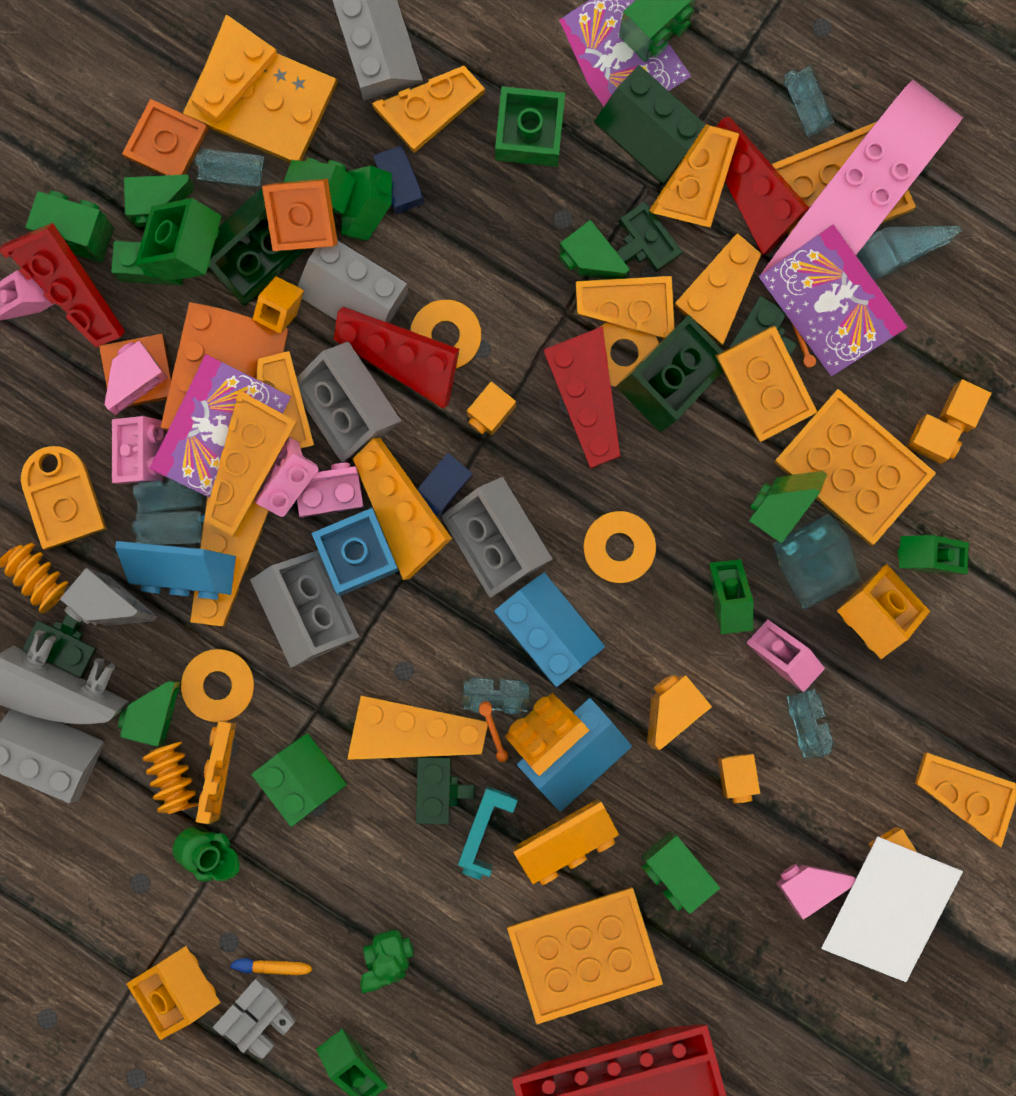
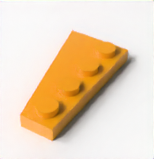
(403, 730)

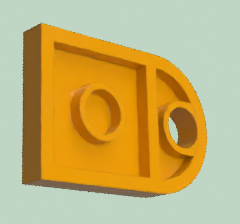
(60, 500)

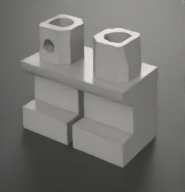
(252, 1014)

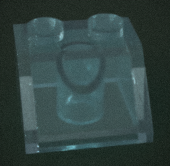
(817, 561)

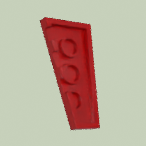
(761, 192)
(58, 272)
(405, 355)
(585, 388)

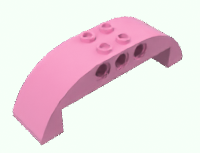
(877, 171)

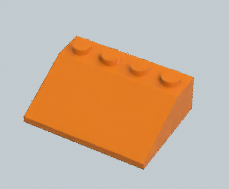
(223, 336)

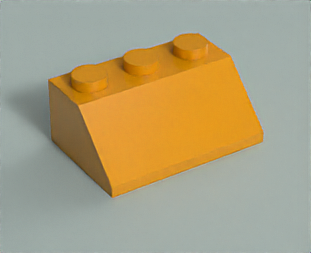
(673, 709)
(566, 842)

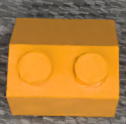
(883, 612)
(173, 993)

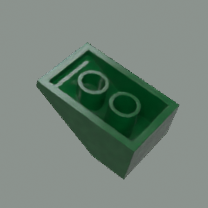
(673, 374)

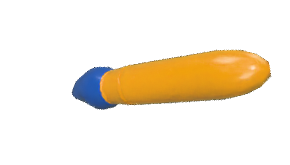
(271, 967)

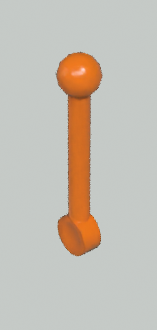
(808, 360)
(485, 709)

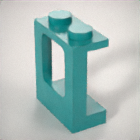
(492, 797)

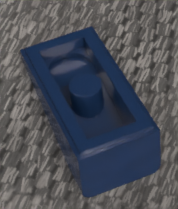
(405, 187)

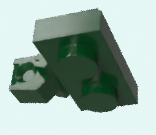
(647, 239)
(760, 318)
(68, 650)
(438, 790)

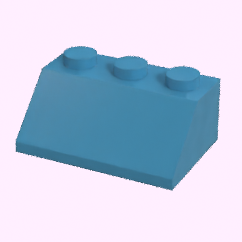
(177, 569)
(549, 629)
(583, 761)

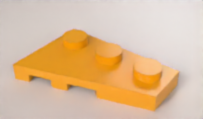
(231, 69)
(427, 109)
(699, 178)
(720, 288)
(629, 303)
(280, 374)
(216, 773)
(972, 795)

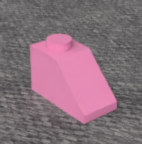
(20, 297)
(131, 376)
(786, 655)
(812, 887)

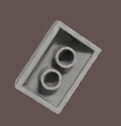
(377, 46)
(345, 278)
(345, 401)
(496, 536)
(102, 600)
(303, 608)
(47, 755)

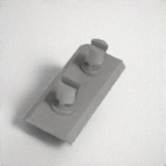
(51, 693)

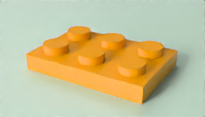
(766, 383)
(546, 733)

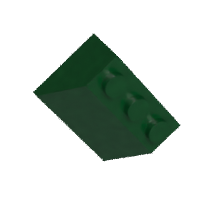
(649, 124)
(244, 252)

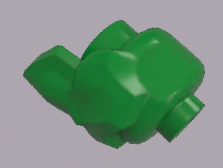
(206, 854)
(386, 960)

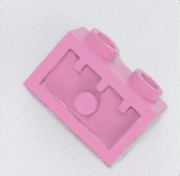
(134, 449)
(286, 479)
(331, 492)

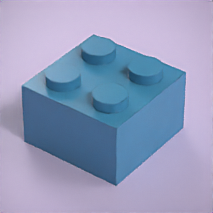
(355, 552)

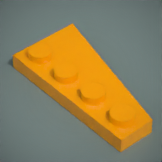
(249, 452)
(403, 514)
(240, 545)

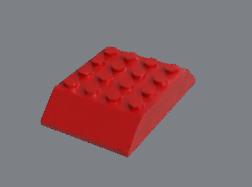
(652, 1064)

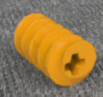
(33, 576)
(169, 779)

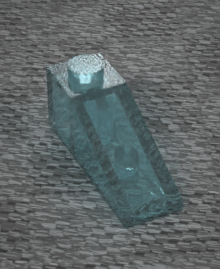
(901, 245)

